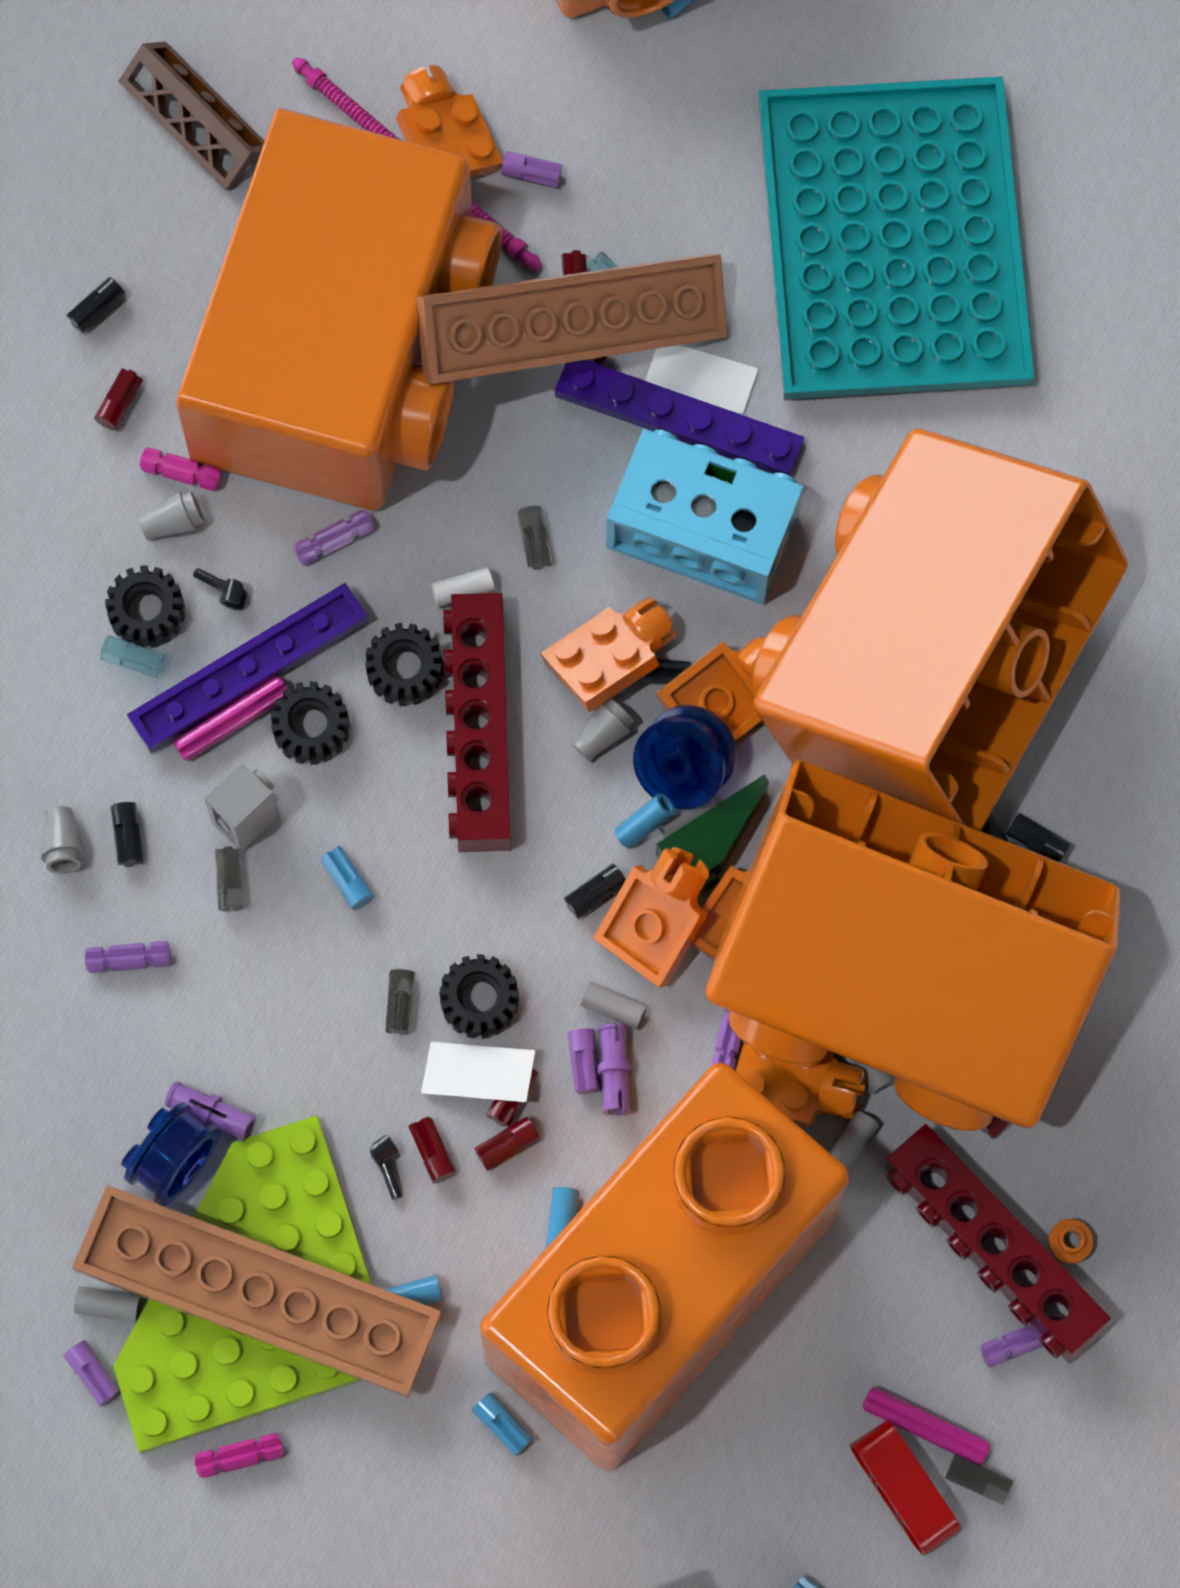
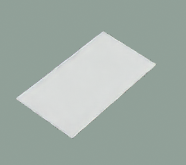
(703, 376)
(478, 1071)

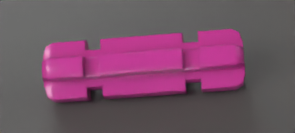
(180, 469)
(238, 1455)

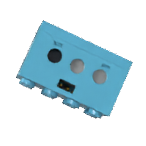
(703, 515)

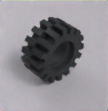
(140, 583)
(404, 640)
(303, 699)
(479, 1022)

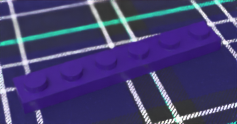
(679, 414)
(247, 667)

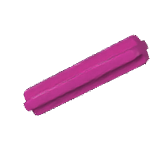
(230, 719)
(926, 1425)

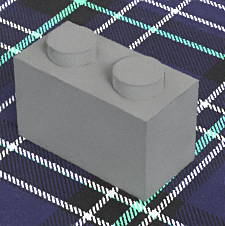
(243, 806)

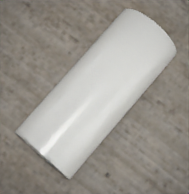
(468, 583)

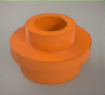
(1064, 1253)

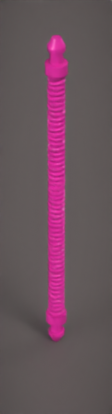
(318, 80)

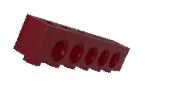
(481, 616)
(927, 1154)

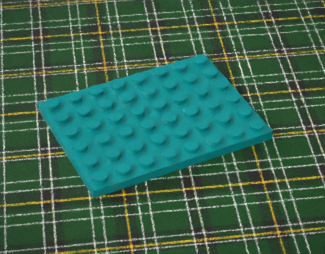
(869, 230)

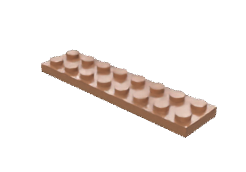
(571, 317)
(257, 1291)

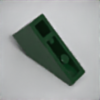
(718, 831)

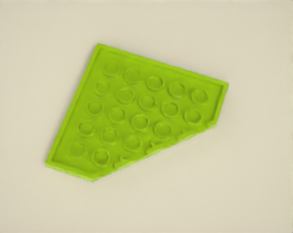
(196, 1376)

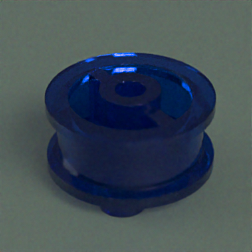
(685, 756)
(170, 1153)

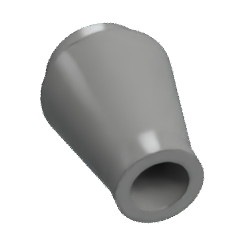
(174, 516)
(603, 729)
(61, 844)

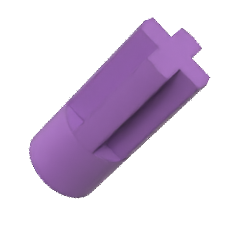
(531, 169)
(584, 1060)
(86, 1365)

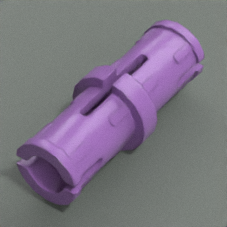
(614, 1069)
(236, 1122)

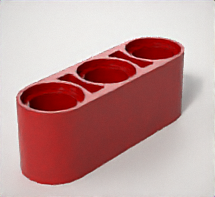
(905, 1487)

